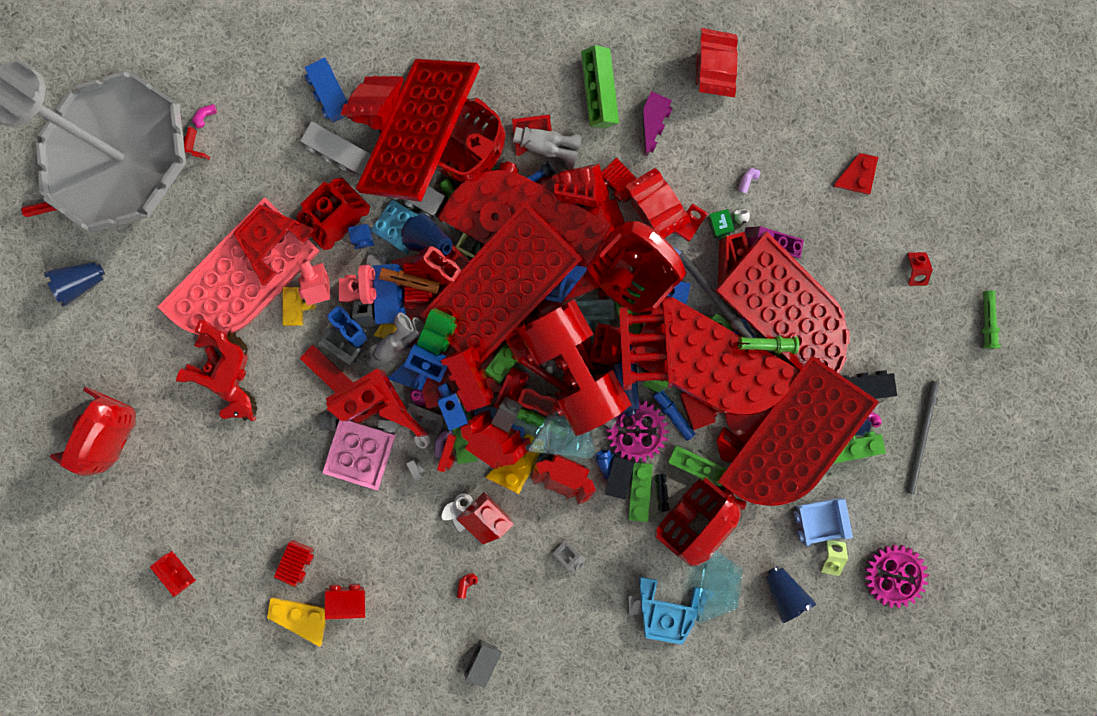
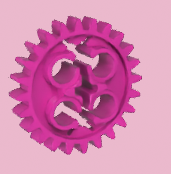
(637, 448)
(891, 593)

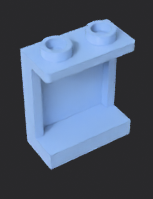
(823, 521)

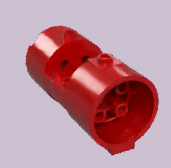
(591, 399)

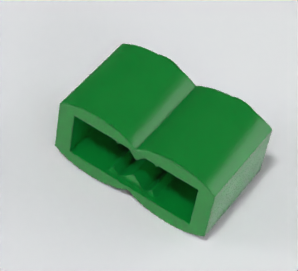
(436, 332)

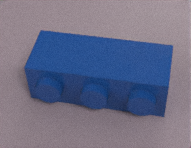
(327, 89)
(389, 296)

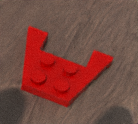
(262, 233)

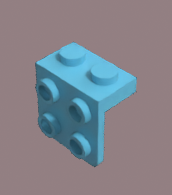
(391, 223)

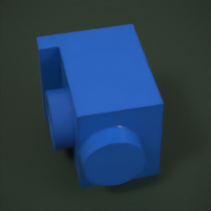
(361, 236)

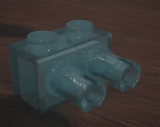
(596, 309)

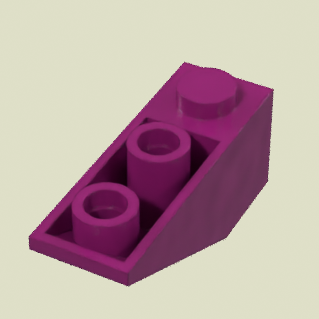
(653, 114)
(790, 243)

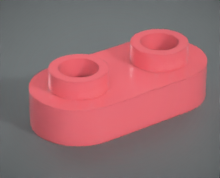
(366, 285)

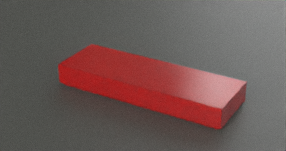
(325, 369)

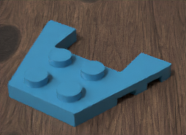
(665, 619)

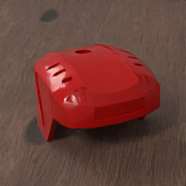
(470, 146)
(653, 262)
(97, 436)
(722, 518)

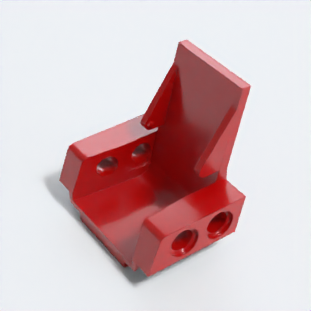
(366, 395)

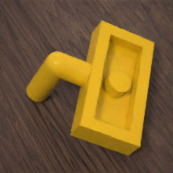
(293, 307)

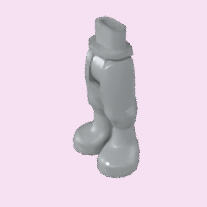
(544, 143)
(395, 343)

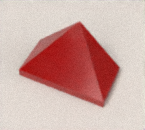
(729, 445)

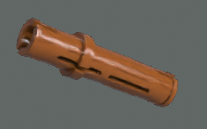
(387, 274)

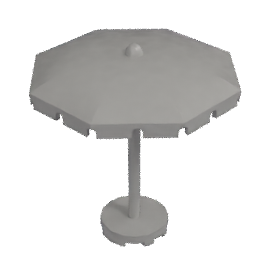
(105, 151)

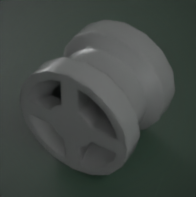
(328, 421)

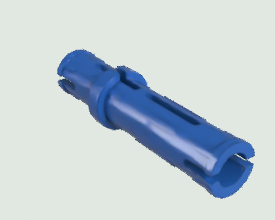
(671, 411)

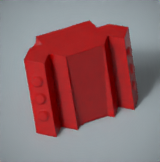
(717, 63)
(373, 100)
(582, 186)
(657, 203)
(332, 211)
(491, 443)
(564, 478)

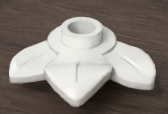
(454, 509)

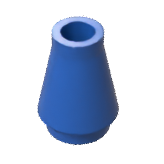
(604, 461)

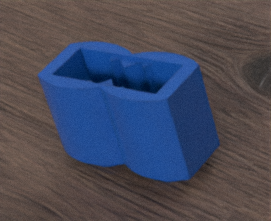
(347, 327)

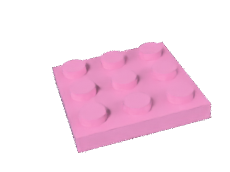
(359, 454)

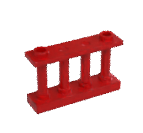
(629, 358)

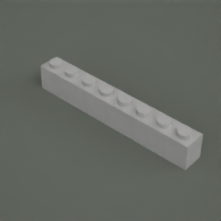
(355, 159)

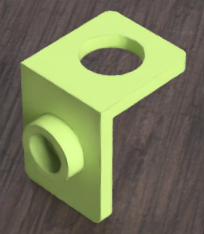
(469, 256)
(835, 560)

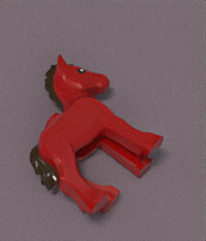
(226, 374)

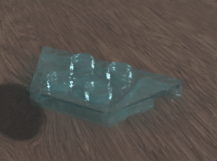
(558, 438)
(719, 587)

